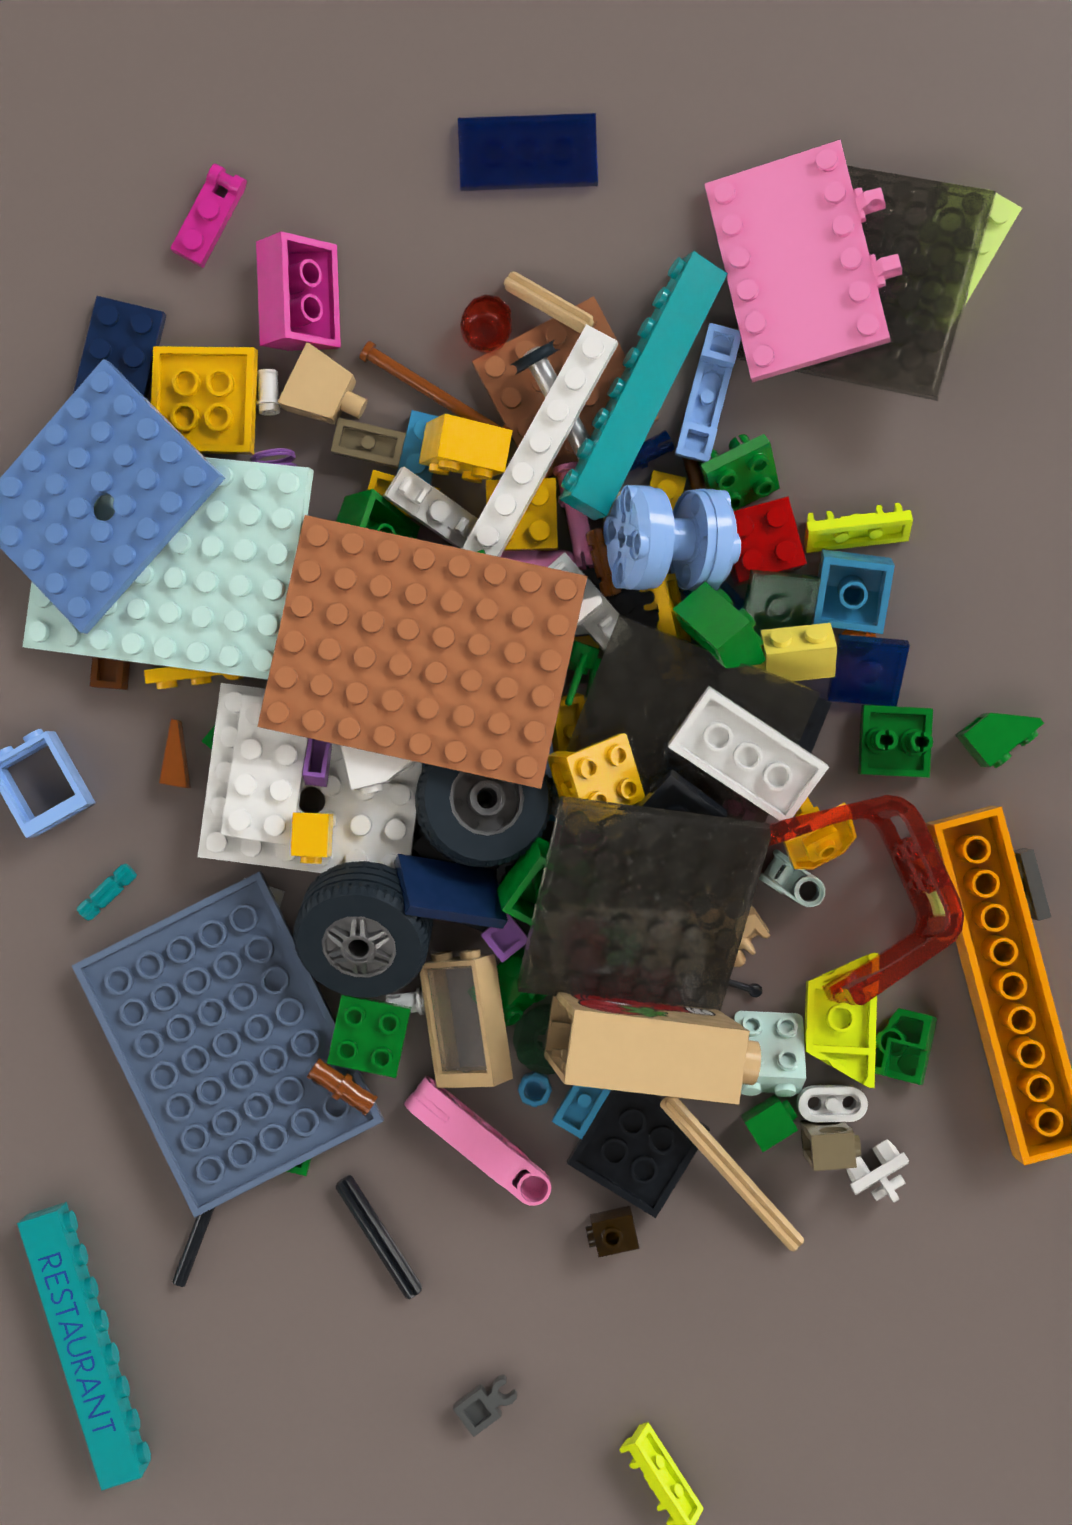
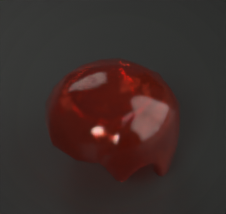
(486, 323)

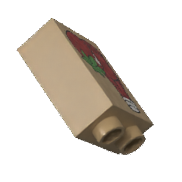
(650, 1048)

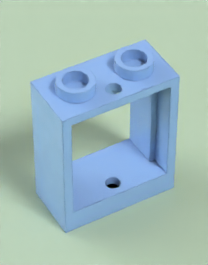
(28, 823)

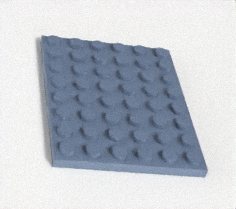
(220, 1042)

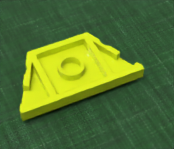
(841, 1032)

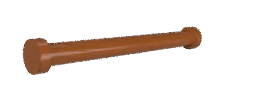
(420, 384)

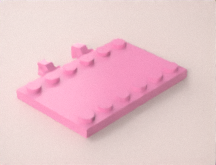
(800, 260)

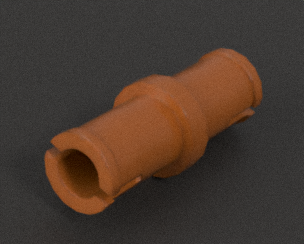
(342, 1086)

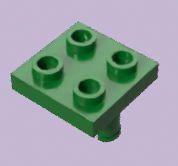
(743, 471)
(895, 741)
(369, 1035)

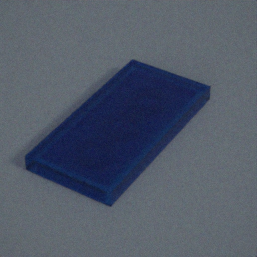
(528, 152)

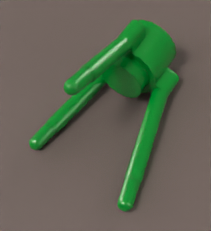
(581, 660)

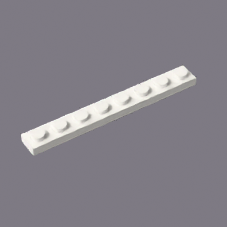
(542, 442)

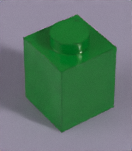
(770, 1122)

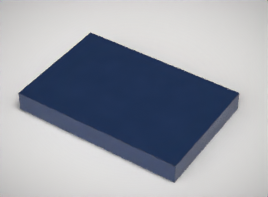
(449, 891)

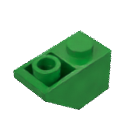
(995, 734)

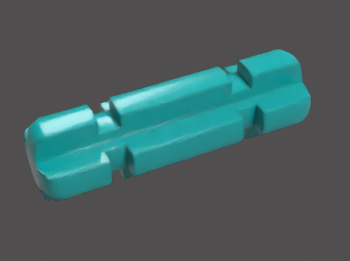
(106, 892)

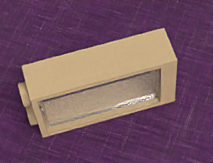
(465, 1020)

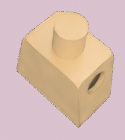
(320, 388)

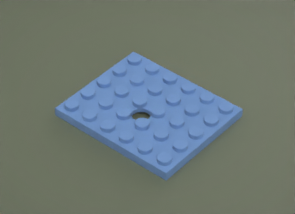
(96, 446)

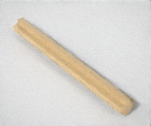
(732, 1172)

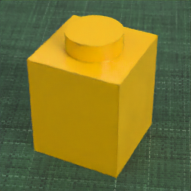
(312, 836)

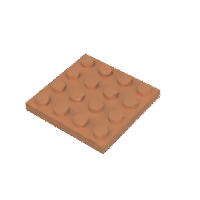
(519, 395)

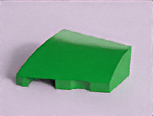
(905, 1046)

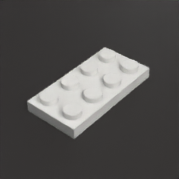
(747, 755)
(263, 779)

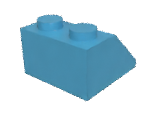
(853, 591)

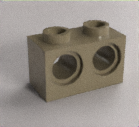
(829, 1145)

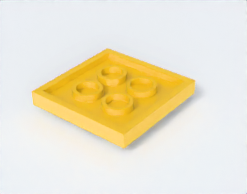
(208, 395)

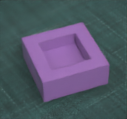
(505, 941)

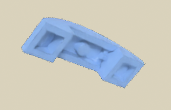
(708, 393)

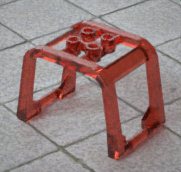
(920, 872)

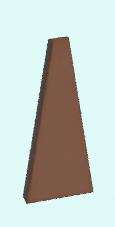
(175, 764)

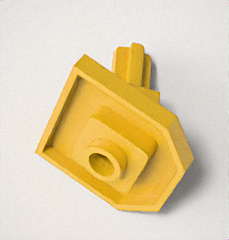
(819, 845)

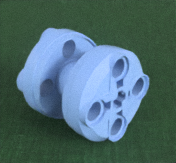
(692, 540)

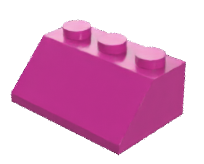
(297, 292)

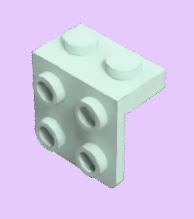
(781, 1051)

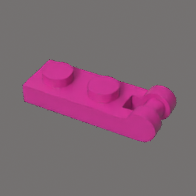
(208, 216)

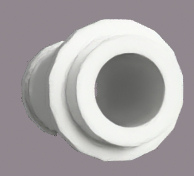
(268, 392)
(409, 999)

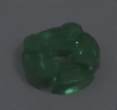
(526, 1042)

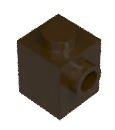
(612, 1231)

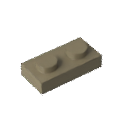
(368, 443)

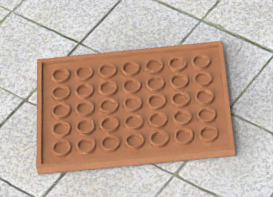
(422, 651)

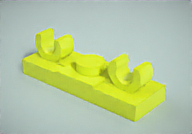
(858, 529)
(662, 1476)

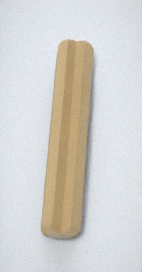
(547, 302)

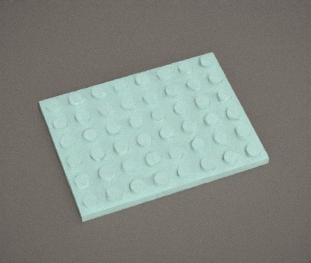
(210, 592)

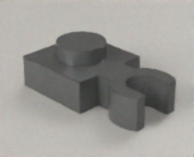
(481, 1408)

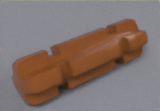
(600, 561)

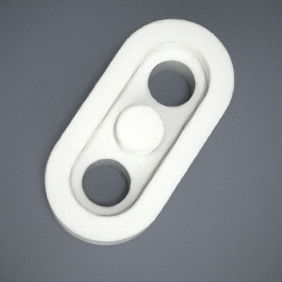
(830, 1103)

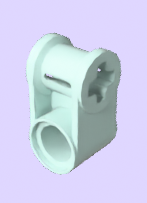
(790, 879)

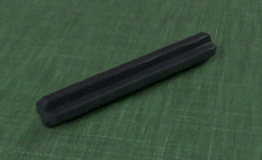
(379, 1237)

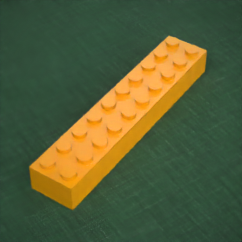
(1008, 984)

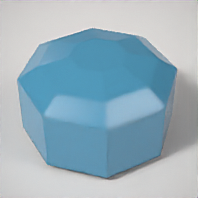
(534, 1089)

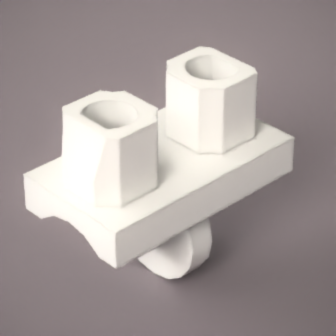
(890, 1162)

